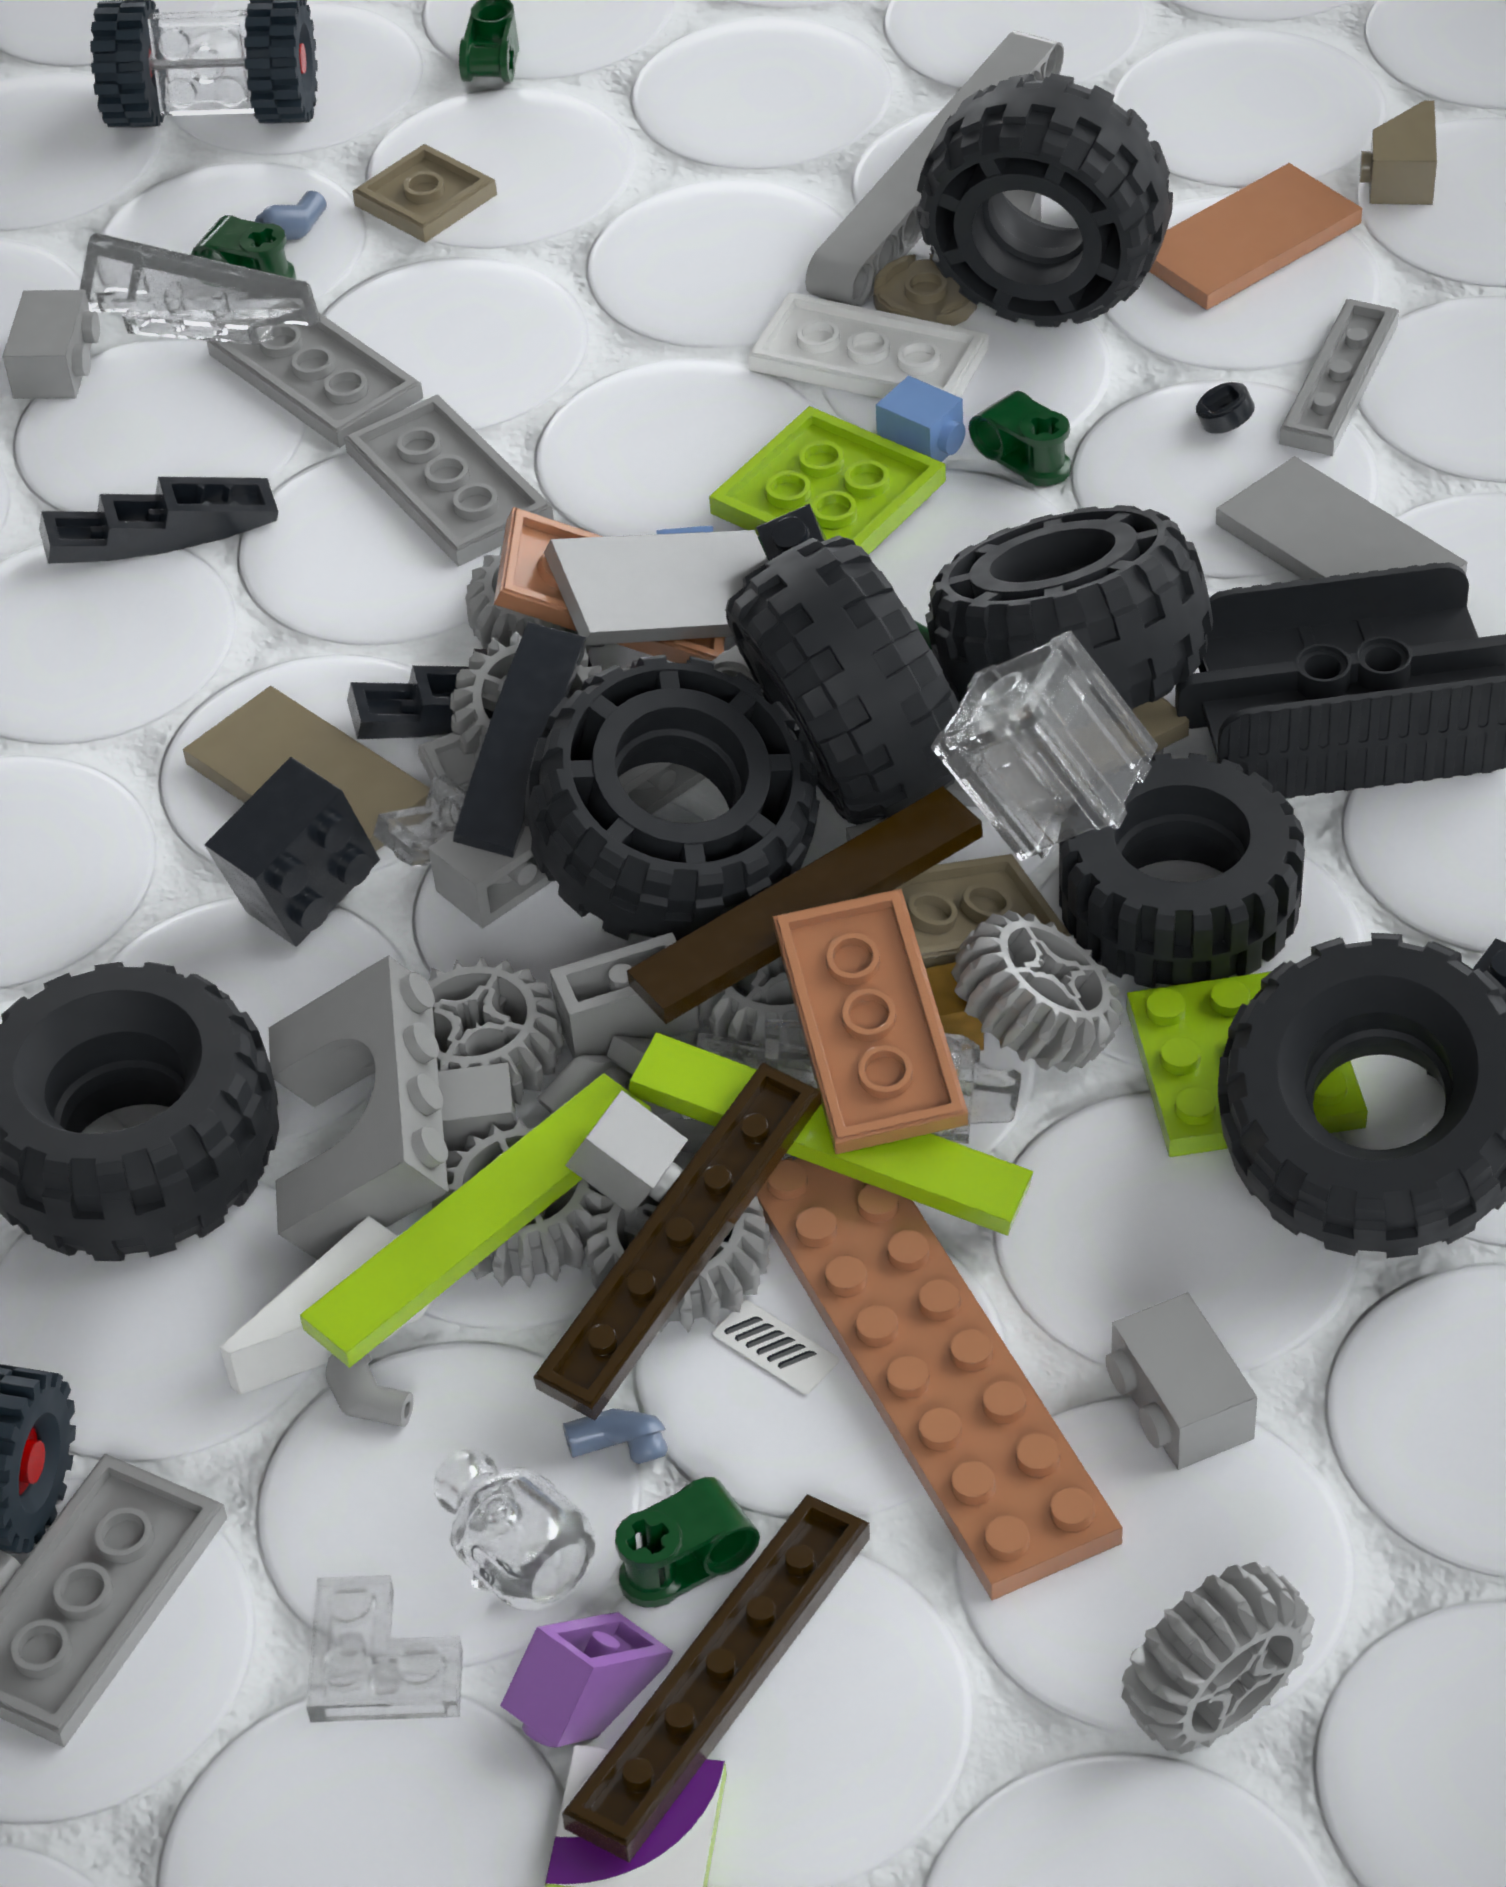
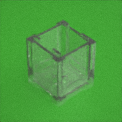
(1046, 747)

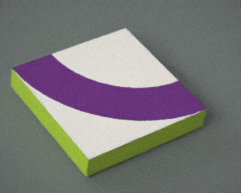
(672, 1856)

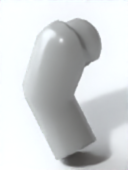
(362, 1398)

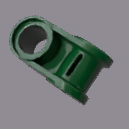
(489, 41)
(246, 245)
(1023, 438)
(689, 1536)

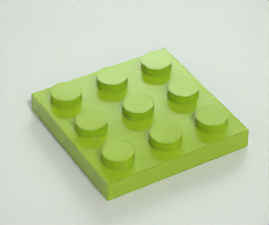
(848, 475)
(1180, 1046)

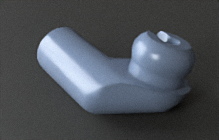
(295, 219)
(617, 1427)

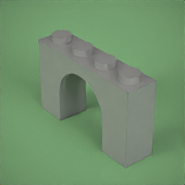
(397, 1147)

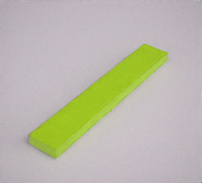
(916, 1168)
(458, 1231)

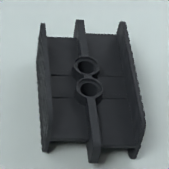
(1351, 681)

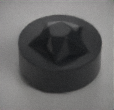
(1225, 407)

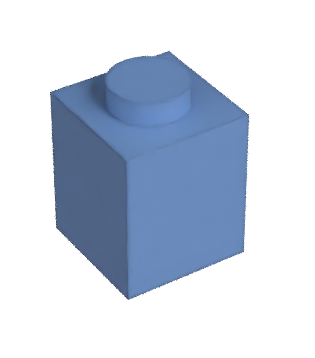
(922, 418)

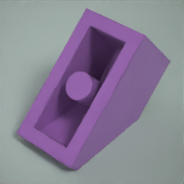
(582, 1677)

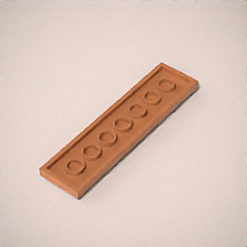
(939, 1377)

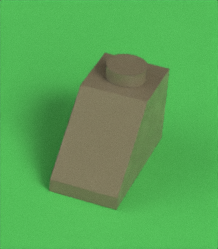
(1402, 158)

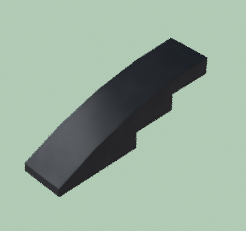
(174, 518)
(533, 688)
(407, 708)

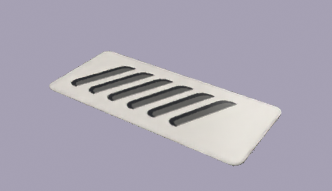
(776, 1347)

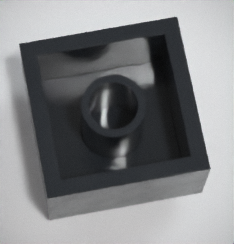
(293, 851)

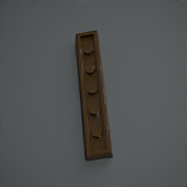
(745, 936)
(677, 1241)
(715, 1679)

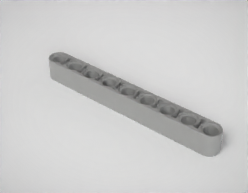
(886, 219)

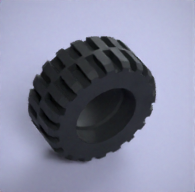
(1192, 928)

